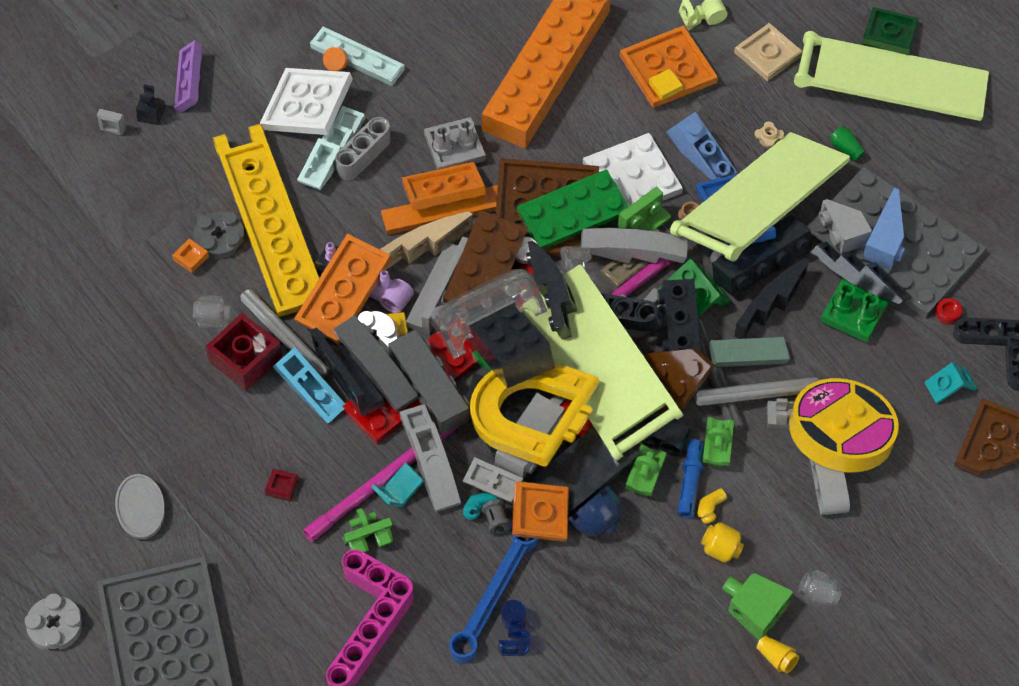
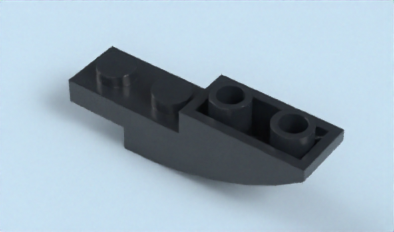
(553, 289)

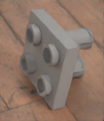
(454, 143)

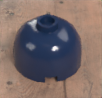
(598, 514)

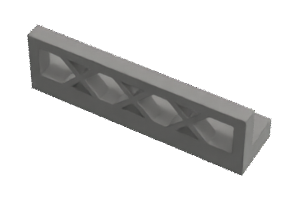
(435, 287)

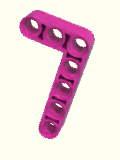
(372, 622)

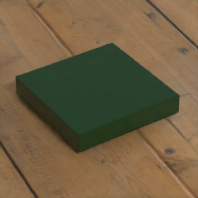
(890, 31)

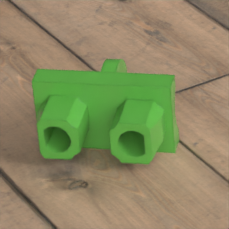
(718, 442)
(645, 471)
(379, 529)

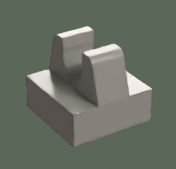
(779, 414)

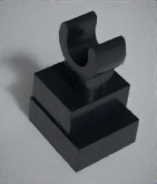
(149, 108)

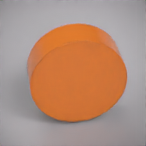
(335, 59)

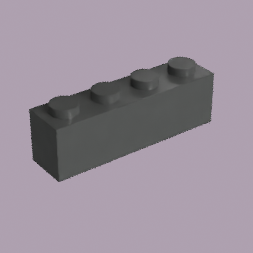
(430, 382)

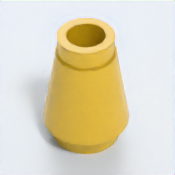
(778, 654)

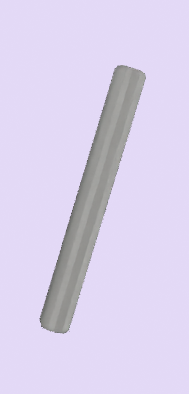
(282, 331)
(752, 391)

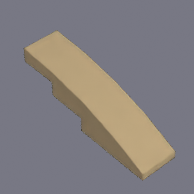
(429, 237)

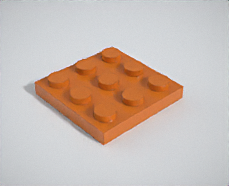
(667, 51)

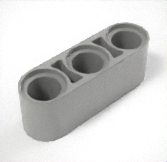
(373, 138)
(830, 490)

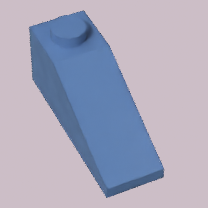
(888, 235)

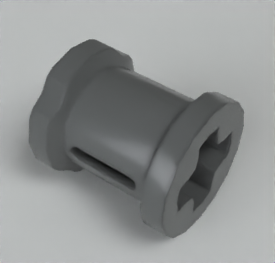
(496, 516)

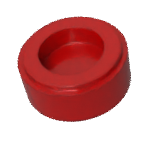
(948, 311)

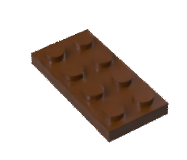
(487, 253)

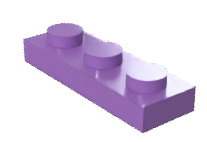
(188, 76)

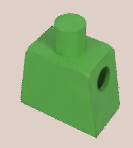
(757, 602)

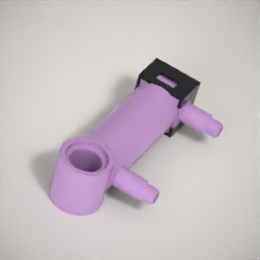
(390, 293)

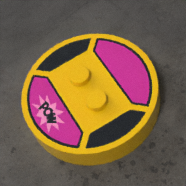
(843, 425)

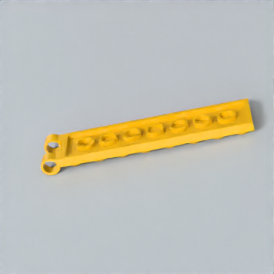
(269, 221)

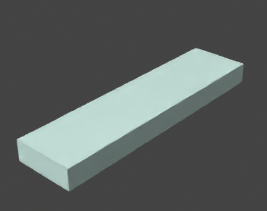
(360, 56)

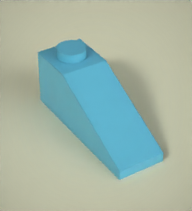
(309, 385)

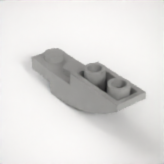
(430, 458)

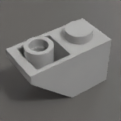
(845, 225)

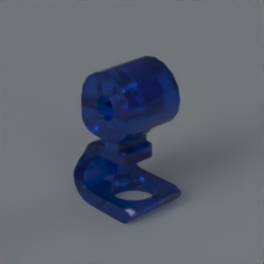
(514, 619)

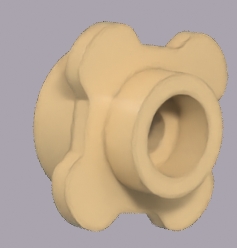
(768, 140)

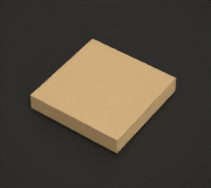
(768, 52)

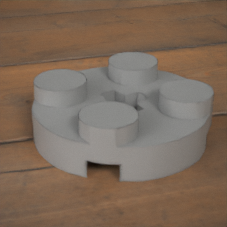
(51, 608)

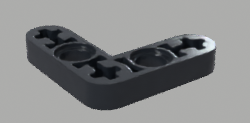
(1010, 341)

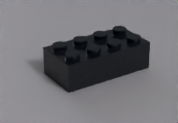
(511, 346)

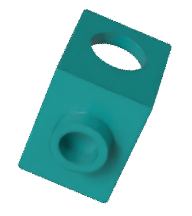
(949, 381)
(400, 487)

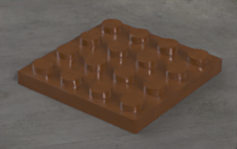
(527, 179)

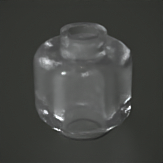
(210, 311)
(820, 589)

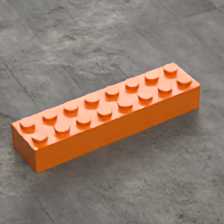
(542, 69)

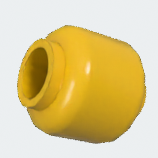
(722, 542)

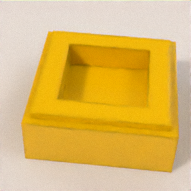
(665, 84)

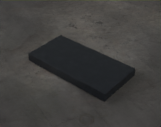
(585, 468)

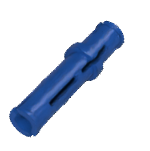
(692, 469)

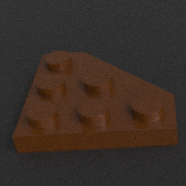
(680, 373)
(991, 440)

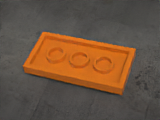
(343, 286)

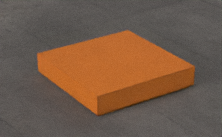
(540, 511)

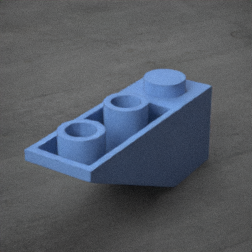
(700, 147)

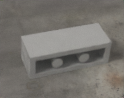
(539, 415)

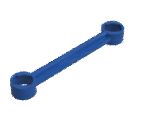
(490, 599)

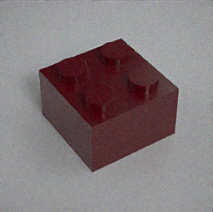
(243, 351)

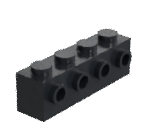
(763, 257)
(679, 315)

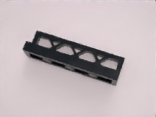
(347, 374)

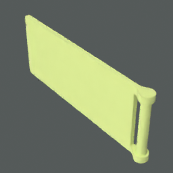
(894, 77)
(761, 195)
(603, 348)

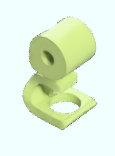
(710, 10)

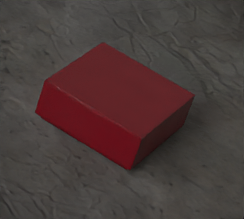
(281, 485)

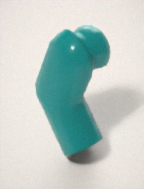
(475, 503)

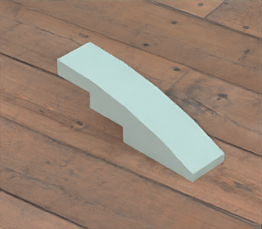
(322, 161)

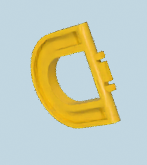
(524, 441)

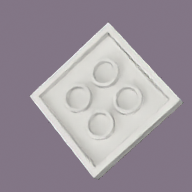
(306, 101)
(637, 168)

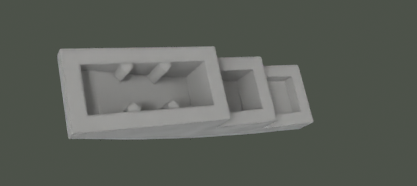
(634, 243)

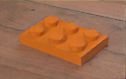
(443, 186)

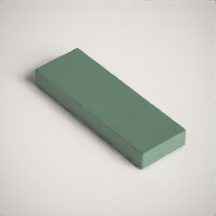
(749, 352)

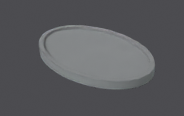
(140, 506)

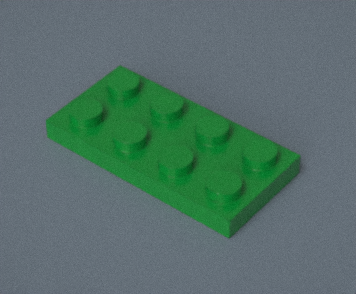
(571, 209)

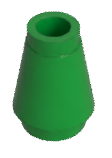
(846, 142)

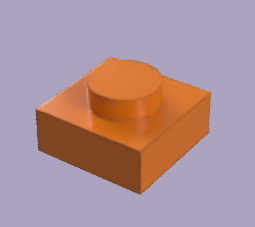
(190, 256)

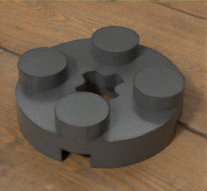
(216, 222)

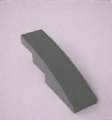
(376, 363)

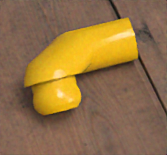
(708, 503)

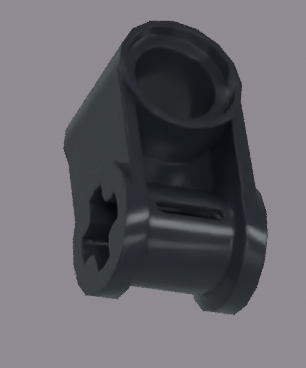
(669, 438)

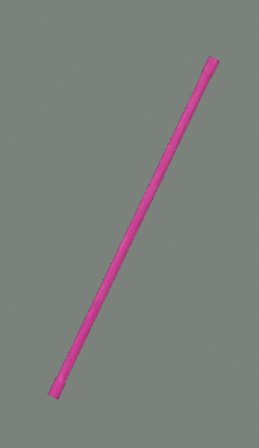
(326, 521)

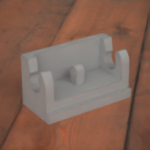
(492, 480)

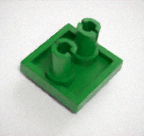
(854, 311)

